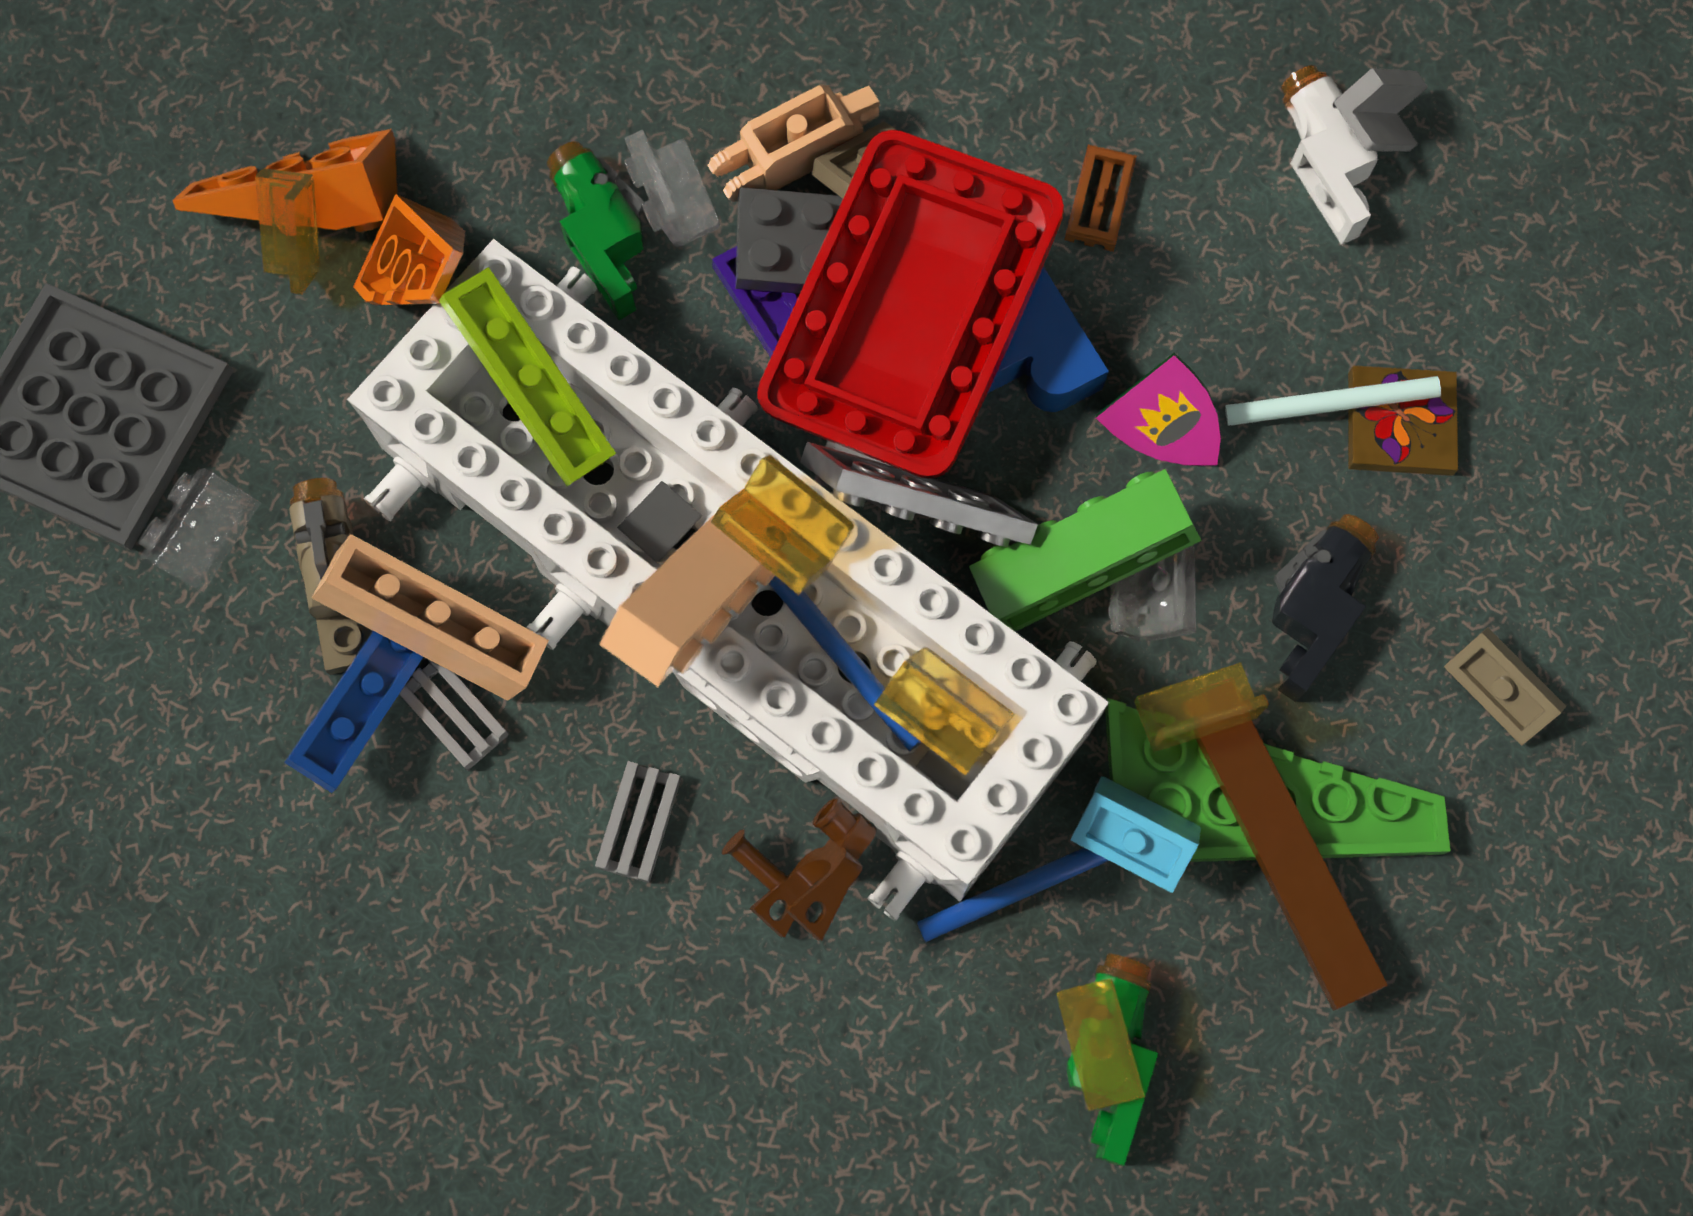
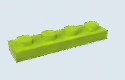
(527, 376)

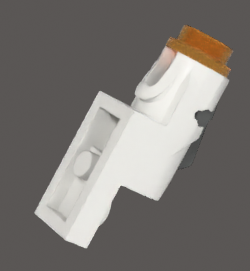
(1330, 153)

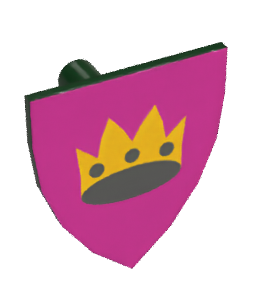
(1167, 416)

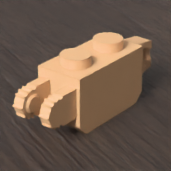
(788, 138)

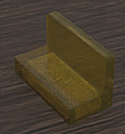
(288, 226)
(784, 524)
(1198, 707)
(943, 709)

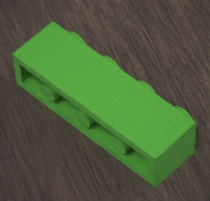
(1085, 551)

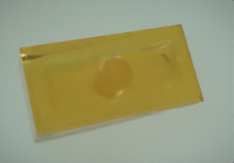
(1100, 1044)

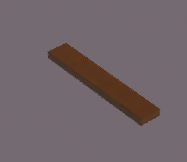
(1292, 864)

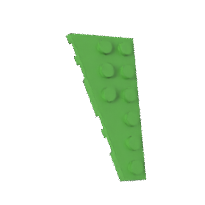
(1340, 808)

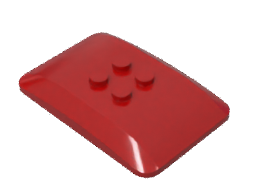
(911, 303)

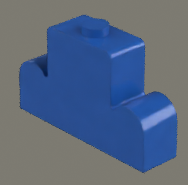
(1051, 352)

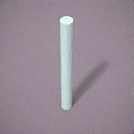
(1333, 400)

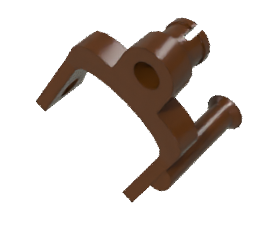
(832, 866)

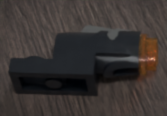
(1318, 599)

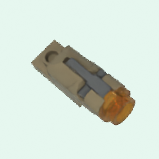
(320, 529)

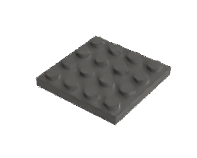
(98, 414)

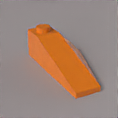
(351, 184)
(411, 256)

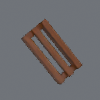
(1091, 234)

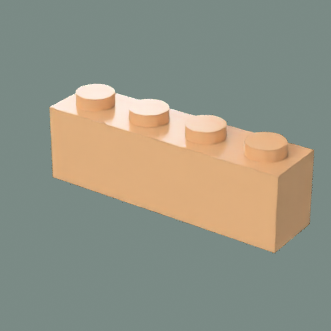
(683, 604)
(430, 618)

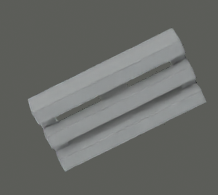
(422, 678)
(651, 777)

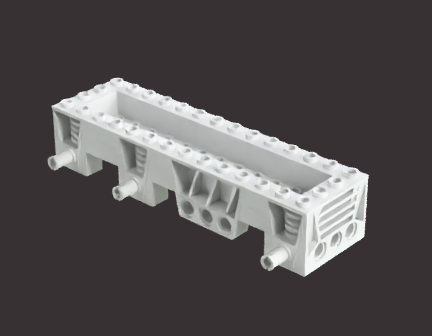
(762, 674)

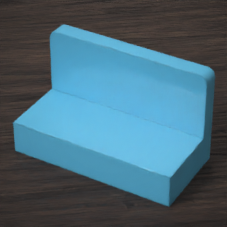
(1137, 834)

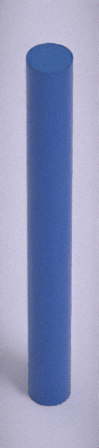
(841, 654)
(1008, 893)

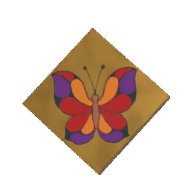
(1408, 434)

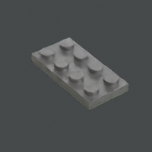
(905, 494)

